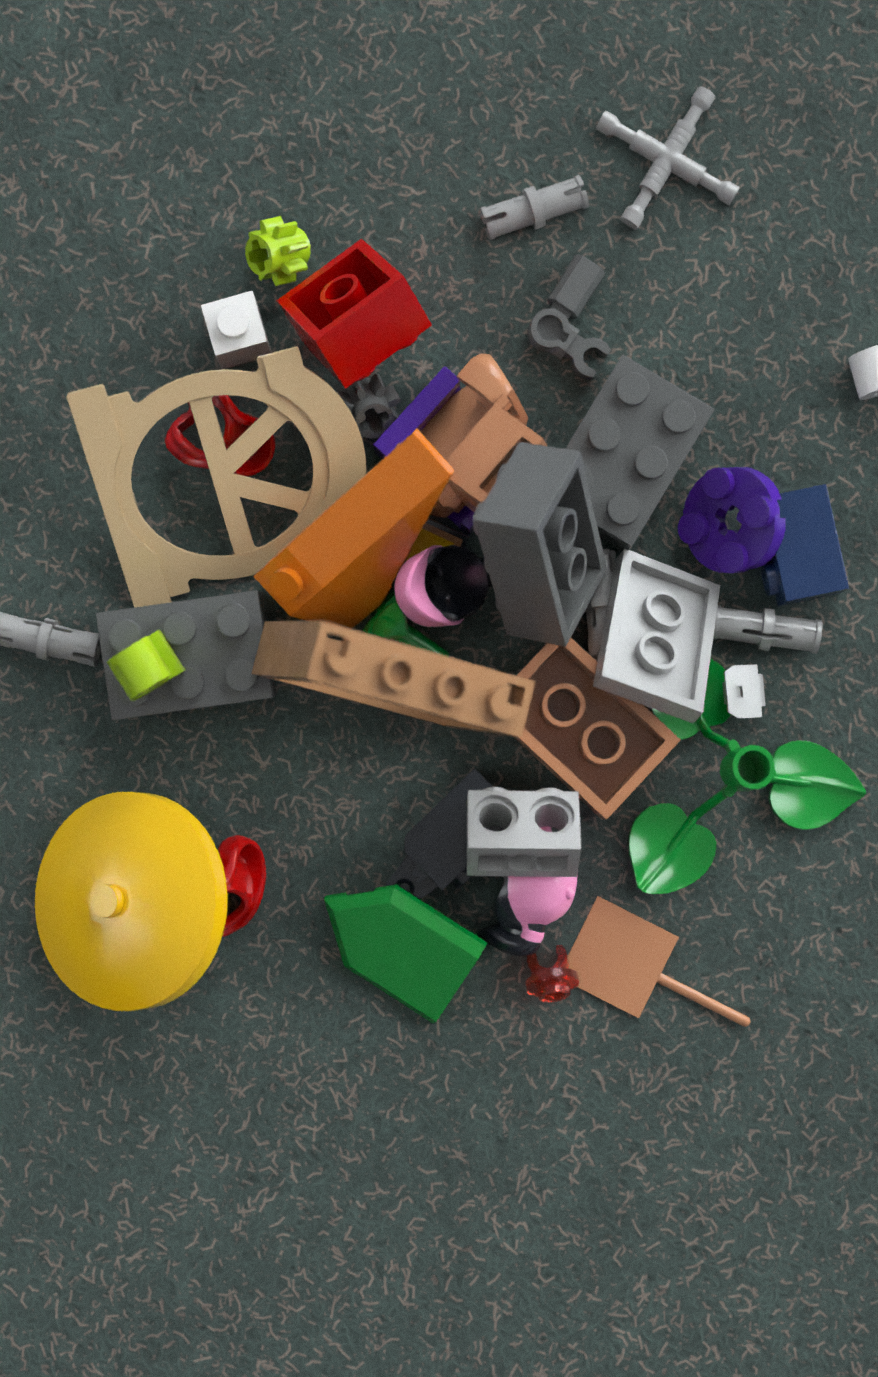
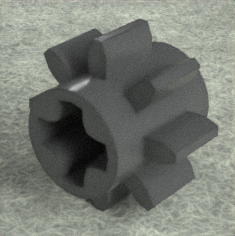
(371, 405)

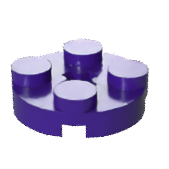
(705, 526)

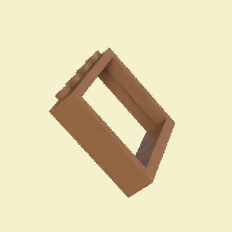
(393, 677)

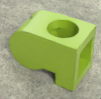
(145, 665)

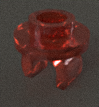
(551, 983)

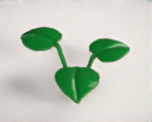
(806, 793)

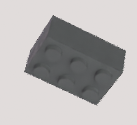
(635, 446)
(541, 542)
(212, 640)

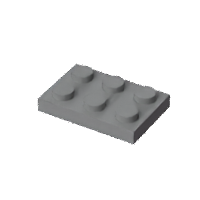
(657, 636)

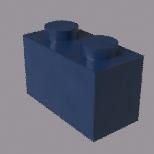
(810, 554)

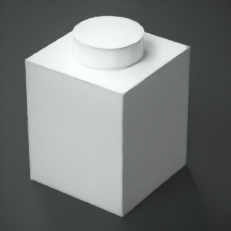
(236, 329)

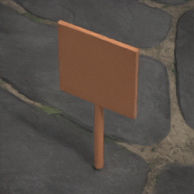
(624, 958)

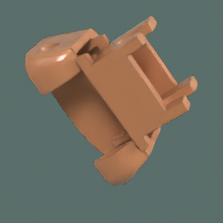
(477, 434)

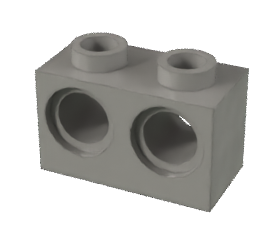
(523, 845)

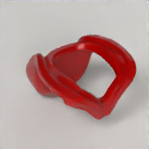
(235, 425)
(244, 876)

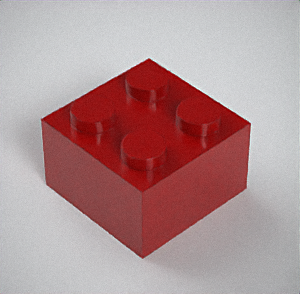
(355, 313)

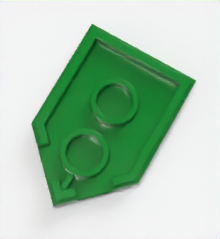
(403, 947)

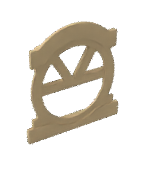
(116, 425)

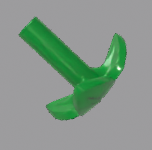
(392, 624)

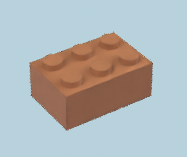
(588, 734)

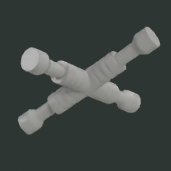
(667, 157)

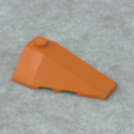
(355, 548)

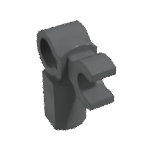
(550, 327)

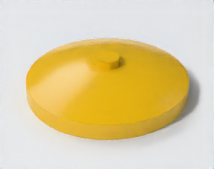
(130, 901)

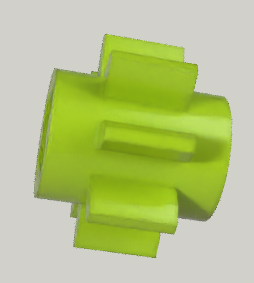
(277, 251)

